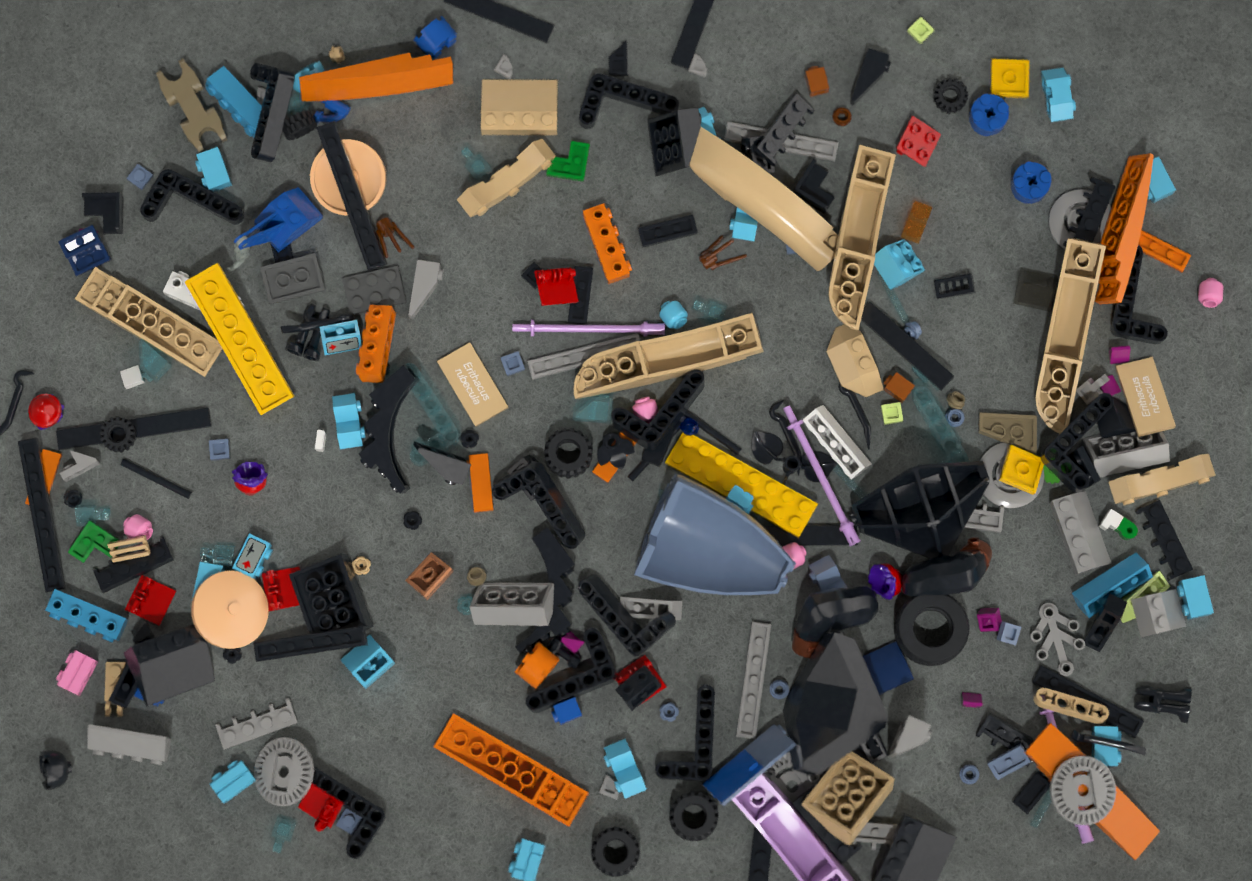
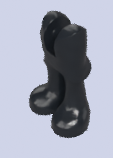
(297, 346)
(1157, 695)

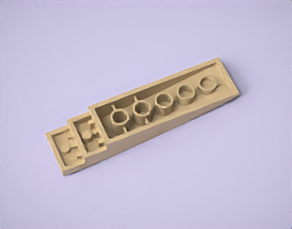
(149, 321)

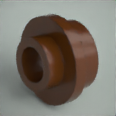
(846, 112)

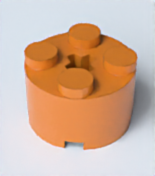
(537, 665)

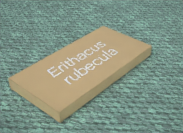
(472, 384)
(1145, 397)

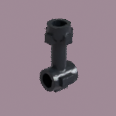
(556, 648)

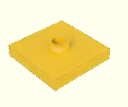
(1010, 78)
(1021, 469)

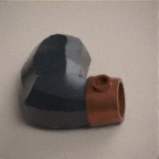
(948, 573)
(830, 612)

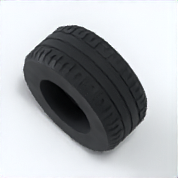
(924, 654)

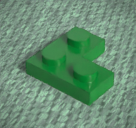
(573, 167)
(92, 537)

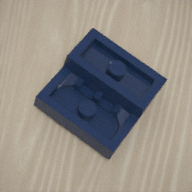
(84, 250)
(888, 668)

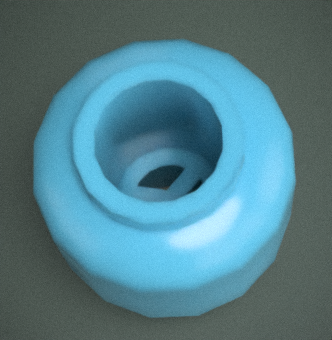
(673, 314)

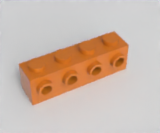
(606, 243)
(376, 343)

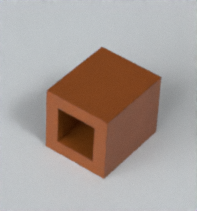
(816, 81)
(898, 387)

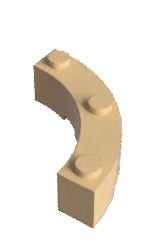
(507, 180)
(1162, 479)

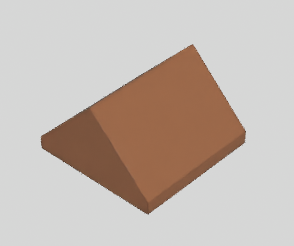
(429, 576)

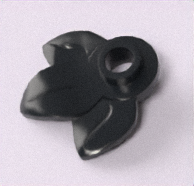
(615, 454)

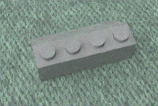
(1126, 452)
(1080, 532)
(513, 604)
(910, 736)
(128, 743)

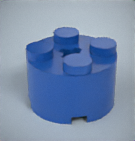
(435, 37)
(988, 104)
(1038, 190)

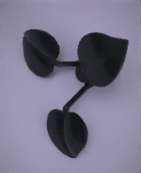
(769, 446)

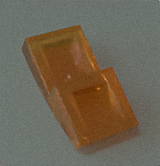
(916, 222)

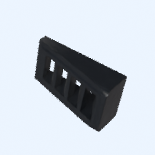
(969, 277)

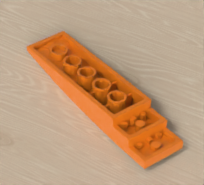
(378, 78)
(1124, 229)
(511, 770)
(1124, 822)

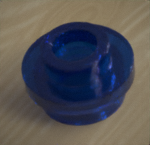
(689, 426)

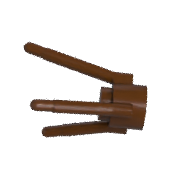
(386, 228)
(709, 258)

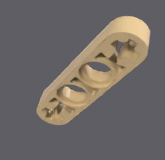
(1071, 702)

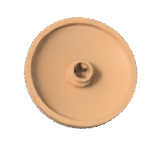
(368, 171)
(229, 609)

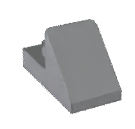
(83, 464)

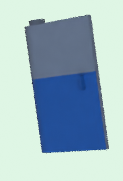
(749, 764)

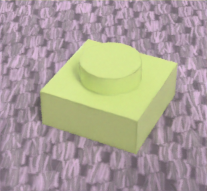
(920, 30)
(892, 413)

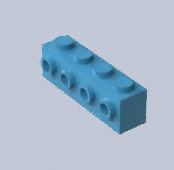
(235, 99)
(1128, 573)
(87, 615)

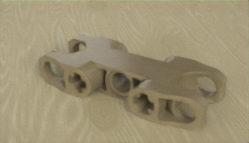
(184, 92)

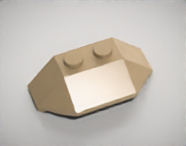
(853, 362)

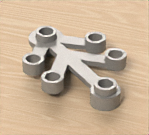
(1056, 635)

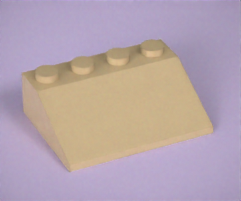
(519, 107)
(848, 796)

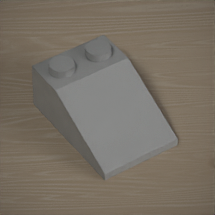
(1158, 613)

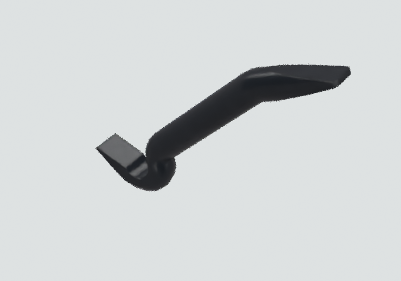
(316, 324)
(15, 400)
(860, 413)
(788, 434)
(1107, 742)

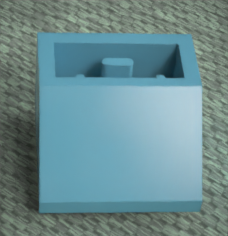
(897, 263)
(367, 662)

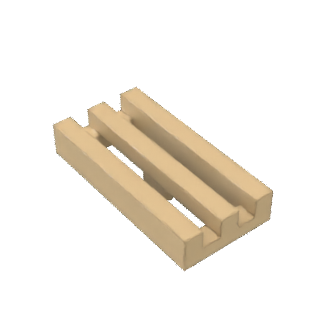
(113, 552)

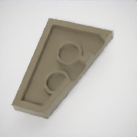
(1010, 429)

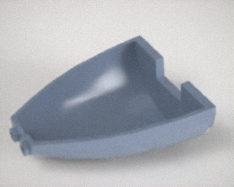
(710, 545)

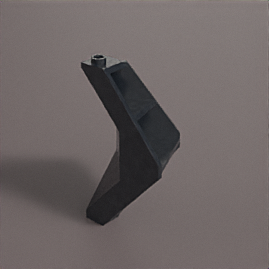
(923, 507)
(831, 706)

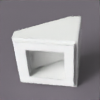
(132, 377)

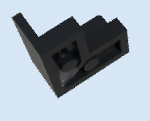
(809, 190)
(106, 205)

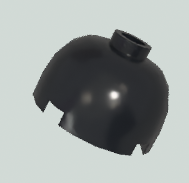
(54, 769)

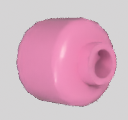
(1210, 292)
(645, 409)
(137, 526)
(796, 552)

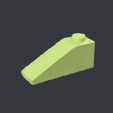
(1154, 585)

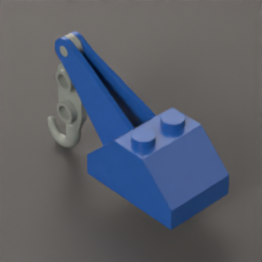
(279, 224)

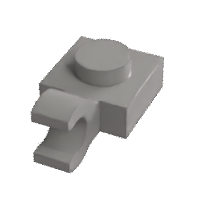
(1090, 390)

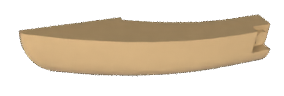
(764, 199)
(859, 234)
(1068, 332)
(668, 357)

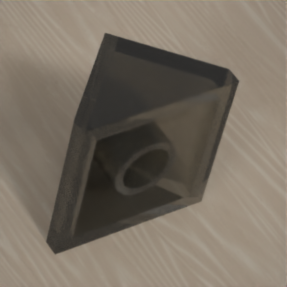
(1036, 289)

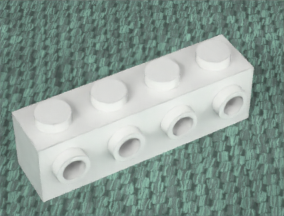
(179, 291)
(837, 442)

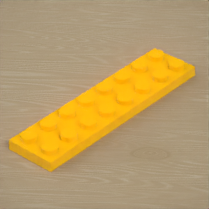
(239, 338)
(723, 472)

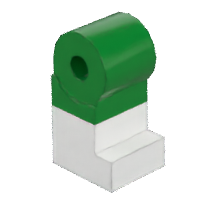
(1123, 526)

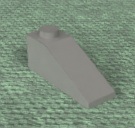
(425, 282)
(651, 608)

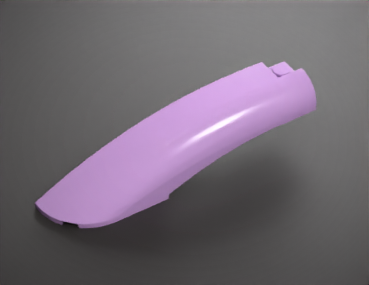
(789, 832)

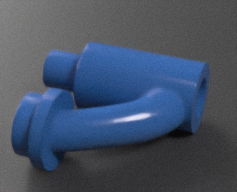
(336, 106)

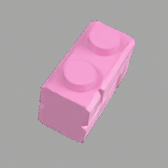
(76, 673)

